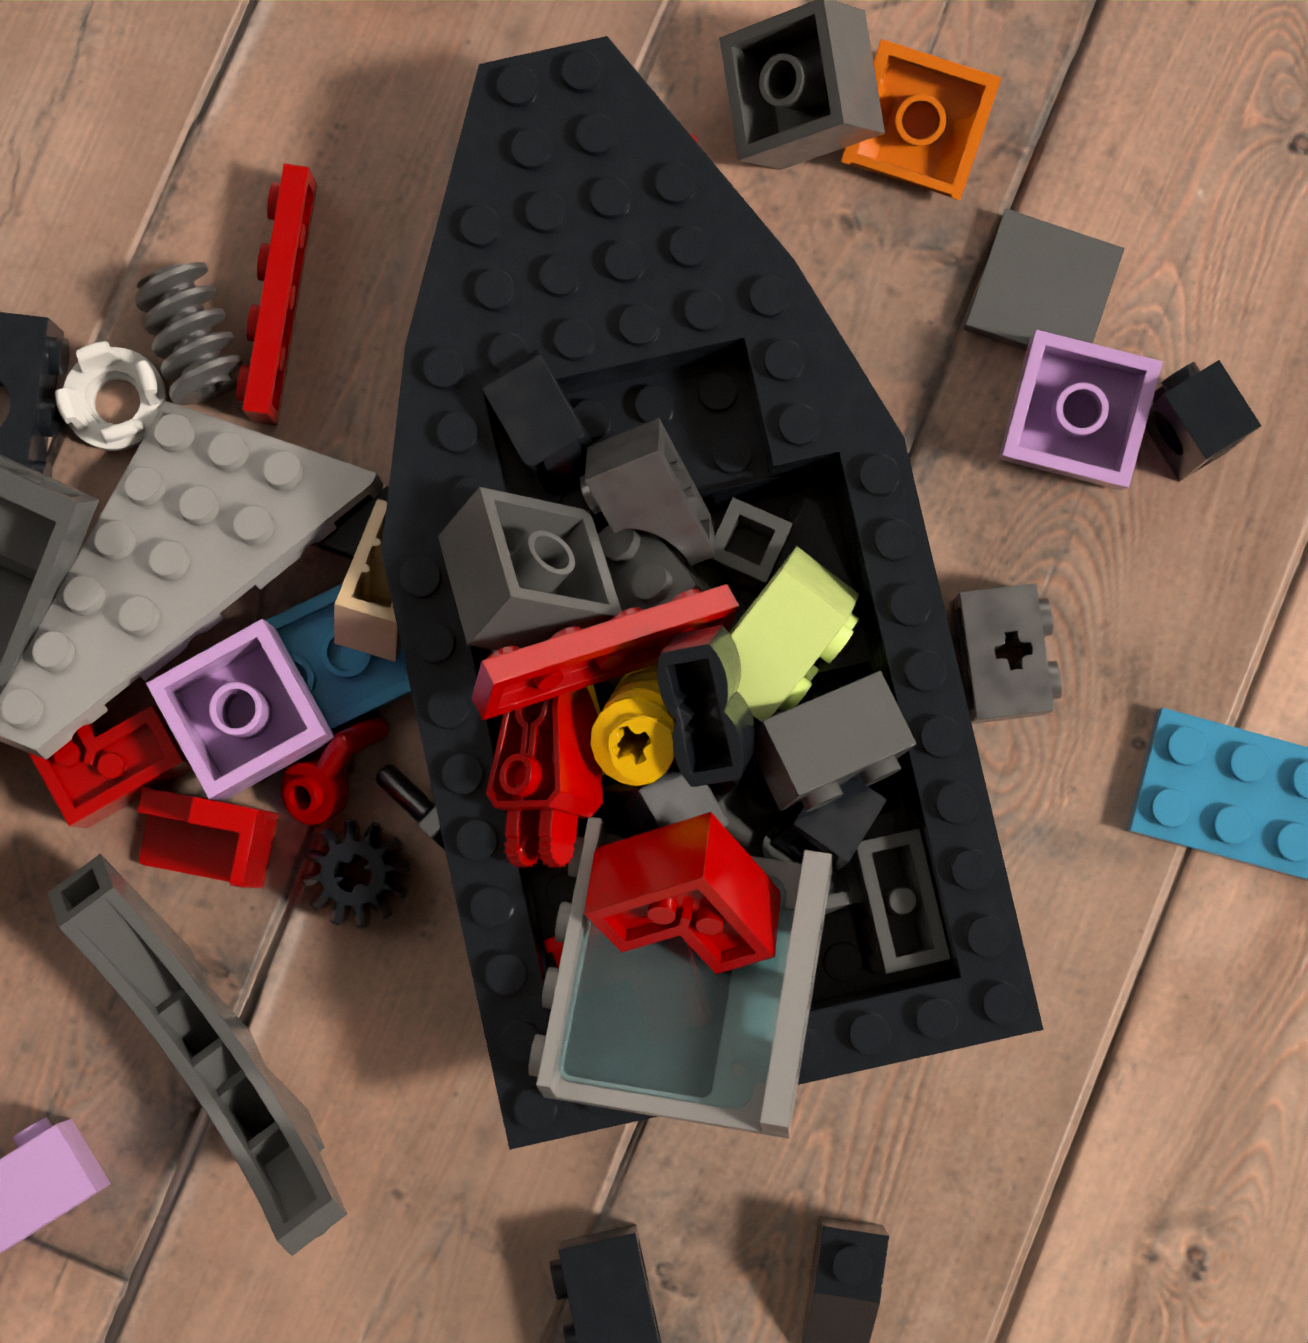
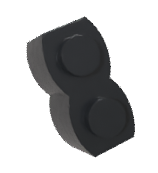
(713, 722)

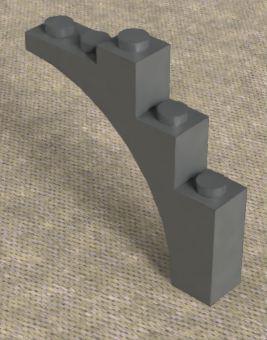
(208, 1046)

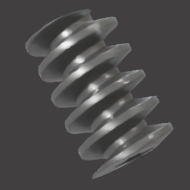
(185, 333)

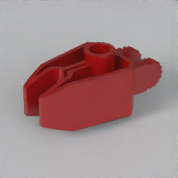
(546, 777)

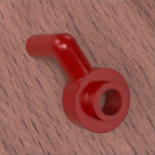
(324, 773)

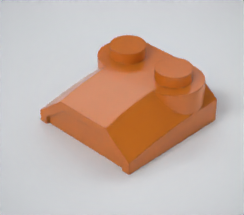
(930, 119)

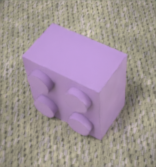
(1080, 410)
(240, 711)

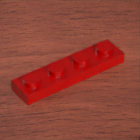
(281, 269)
(591, 655)

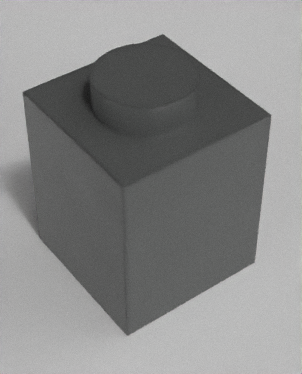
(749, 544)

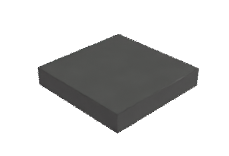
(1042, 282)

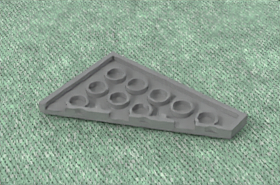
(177, 543)

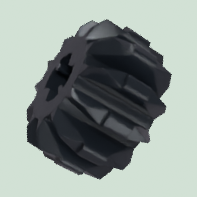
(362, 894)

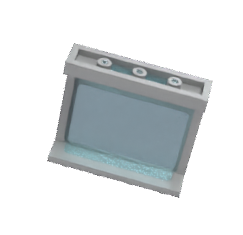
(667, 1032)

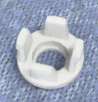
(96, 367)

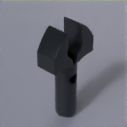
(411, 800)

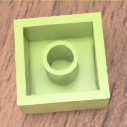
(787, 628)

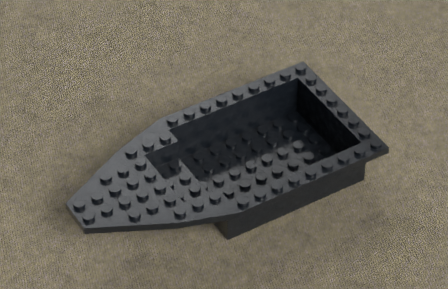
(660, 294)

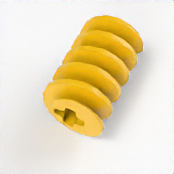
(634, 731)

